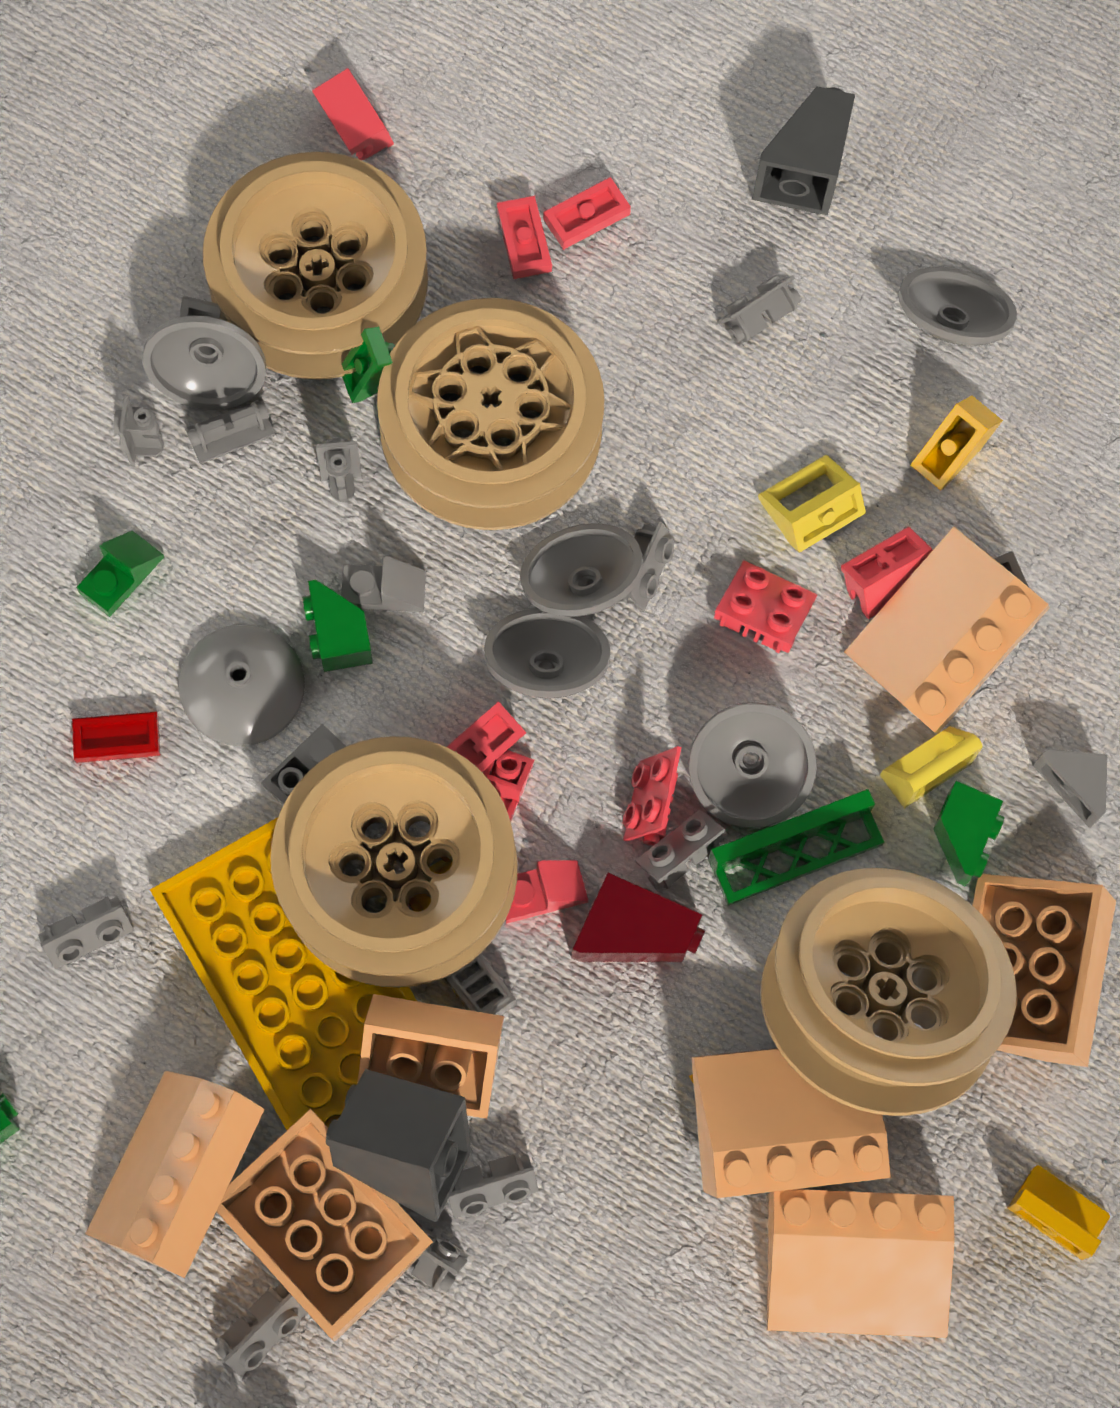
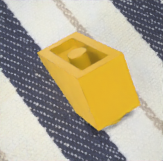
(956, 441)

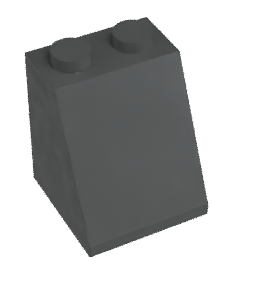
(806, 154)
(402, 1140)

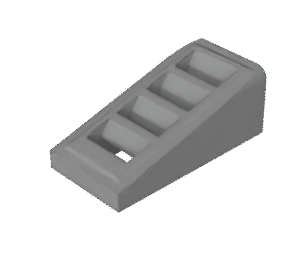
(497, 1006)

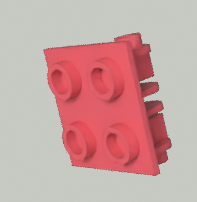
(765, 606)
(653, 786)

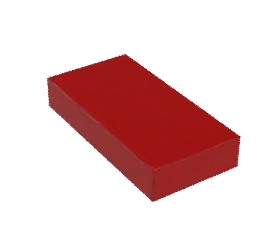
(116, 737)

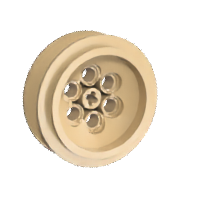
(349, 208)
(472, 477)
(394, 785)
(927, 942)

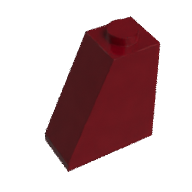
(636, 926)

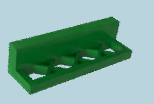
(790, 832)

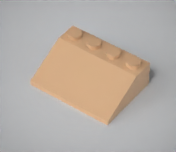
(946, 629)
(1058, 957)
(776, 1131)
(175, 1171)
(320, 1228)
(859, 1262)

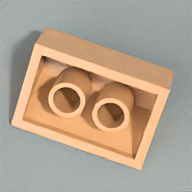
(434, 1047)

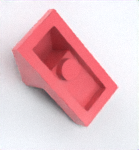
(547, 889)

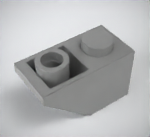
(300, 761)

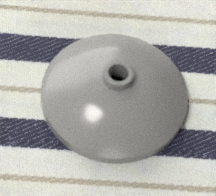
(957, 306)
(204, 362)
(582, 570)
(546, 653)
(244, 709)
(756, 792)

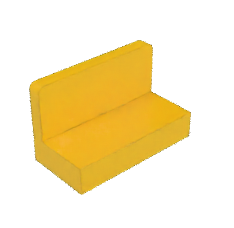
(1060, 1212)

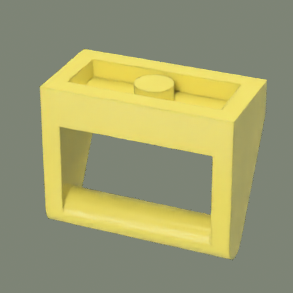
(820, 514)
(931, 764)

